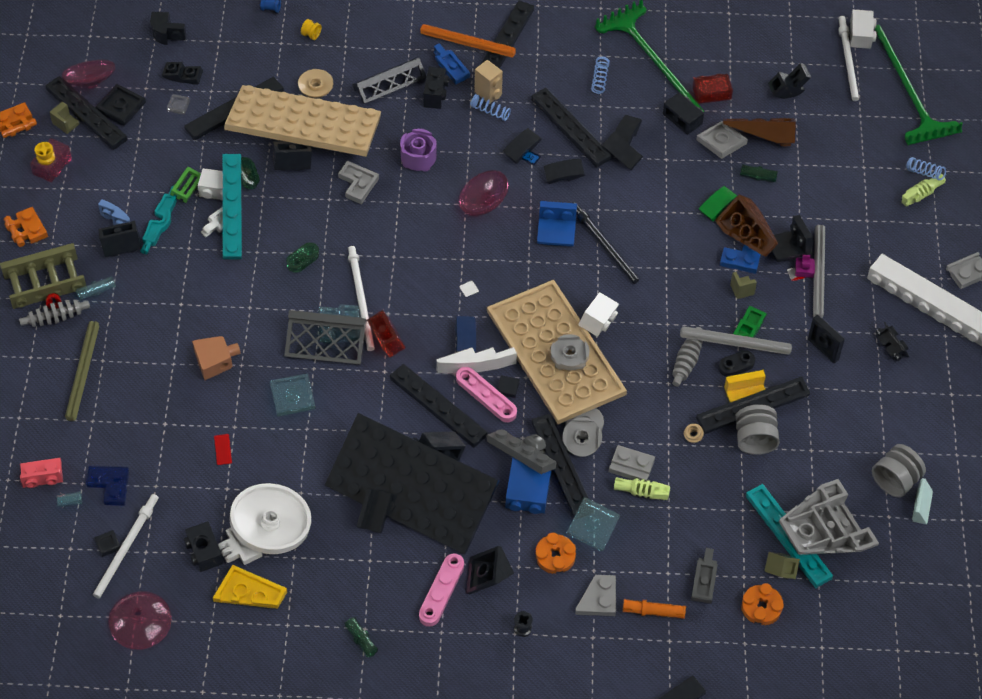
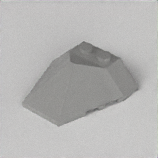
(826, 524)

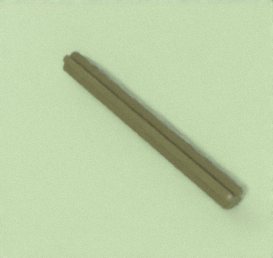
(82, 371)

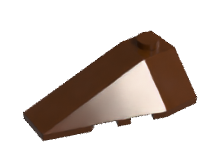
(776, 130)
(747, 225)

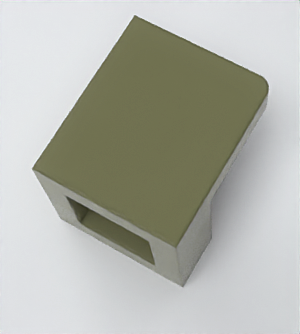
(62, 119)
(742, 286)
(782, 565)

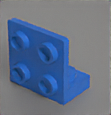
(557, 223)

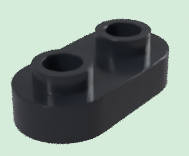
(738, 363)

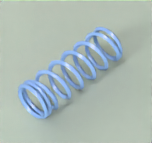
(605, 66)
(474, 102)
(931, 166)

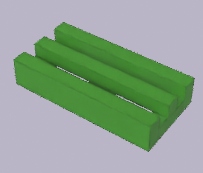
(180, 194)

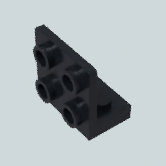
(794, 242)

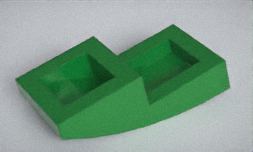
(717, 203)
(750, 323)

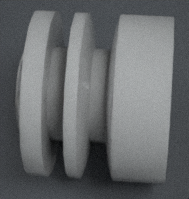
(757, 429)
(898, 470)

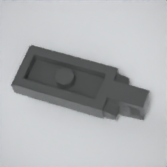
(705, 578)

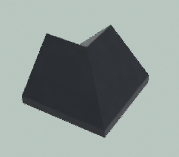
(487, 569)

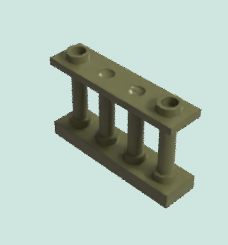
(39, 261)

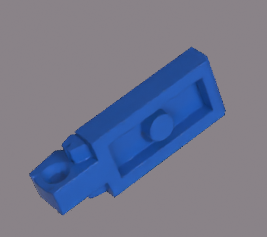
(454, 67)

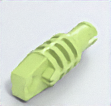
(921, 190)
(642, 488)

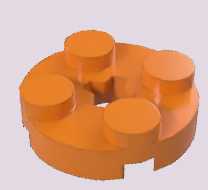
(559, 543)
(762, 615)

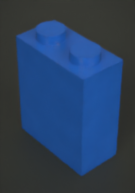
(527, 489)

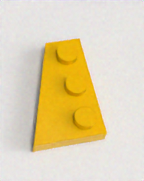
(249, 589)

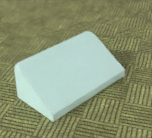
(922, 502)

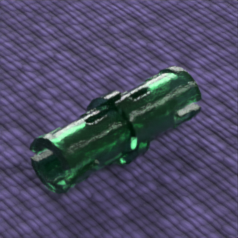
(758, 173)
(361, 637)

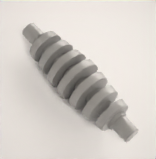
(54, 313)
(686, 360)

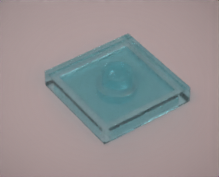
(292, 394)
(593, 524)

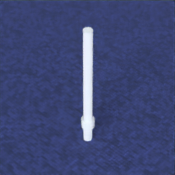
(844, 33)
(144, 513)

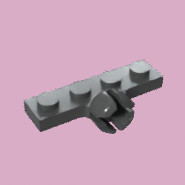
(524, 450)

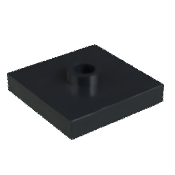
(120, 104)
(826, 339)

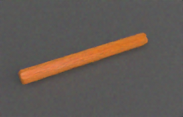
(468, 40)

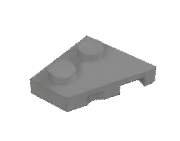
(599, 597)

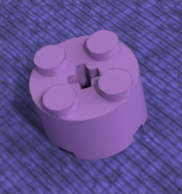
(418, 150)

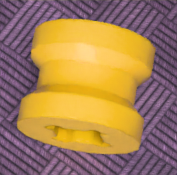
(311, 29)
(44, 153)

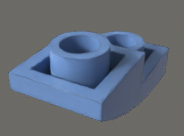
(112, 212)

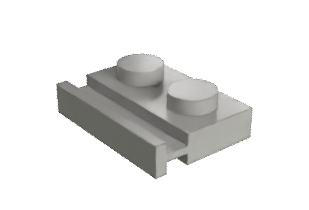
(966, 270)
(631, 463)

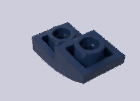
(465, 333)

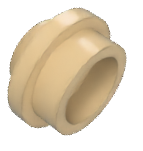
(691, 428)

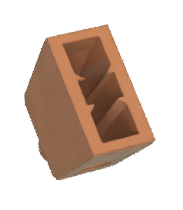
(214, 355)

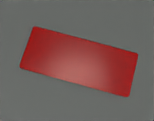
(223, 450)

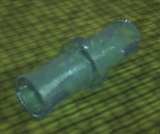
(95, 288)

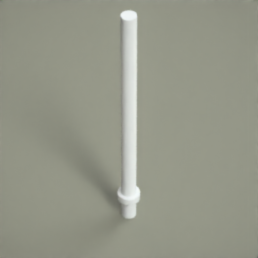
(353, 258)

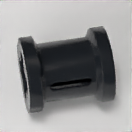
(523, 623)

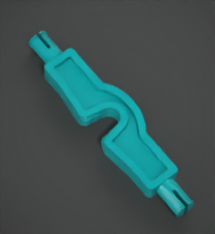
(156, 227)

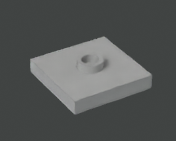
(722, 139)

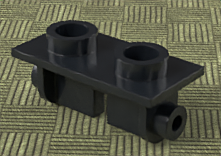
(897, 347)

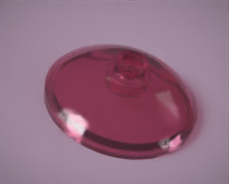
(89, 73)
(484, 193)
(140, 630)

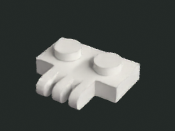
(234, 549)

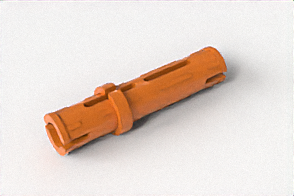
(649, 608)

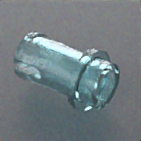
(69, 499)

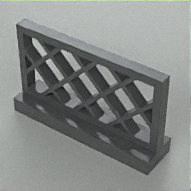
(326, 320)

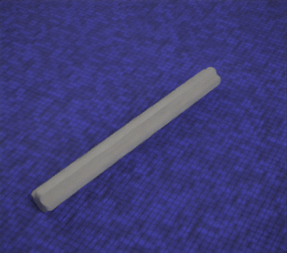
(819, 256)
(735, 340)

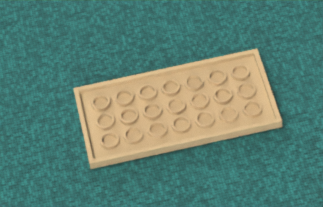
(303, 120)
(531, 326)

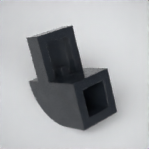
(165, 30)
(791, 84)

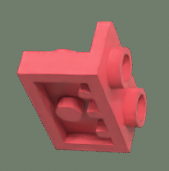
(41, 473)

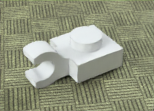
(216, 222)

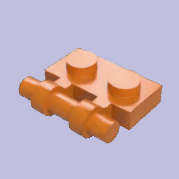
(16, 120)
(30, 224)

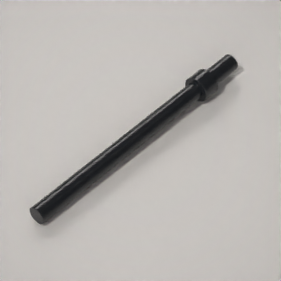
(583, 217)

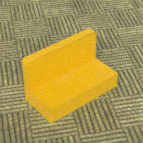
(744, 385)

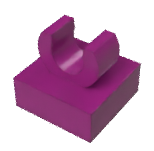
(805, 266)

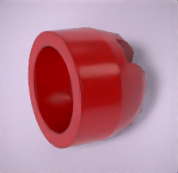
(49, 300)

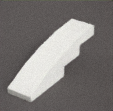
(479, 362)

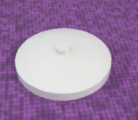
(270, 518)

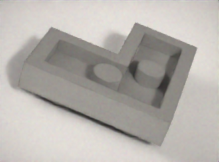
(361, 179)

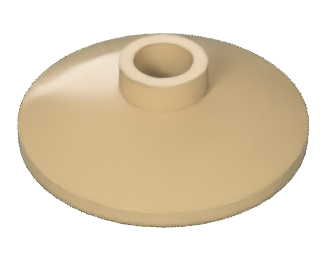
(315, 83)

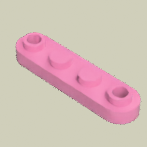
(486, 394)
(441, 590)

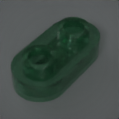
(249, 173)
(302, 258)

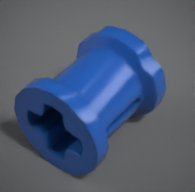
(274, 5)

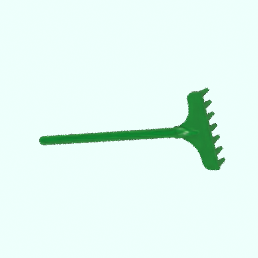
(626, 22)
(928, 128)

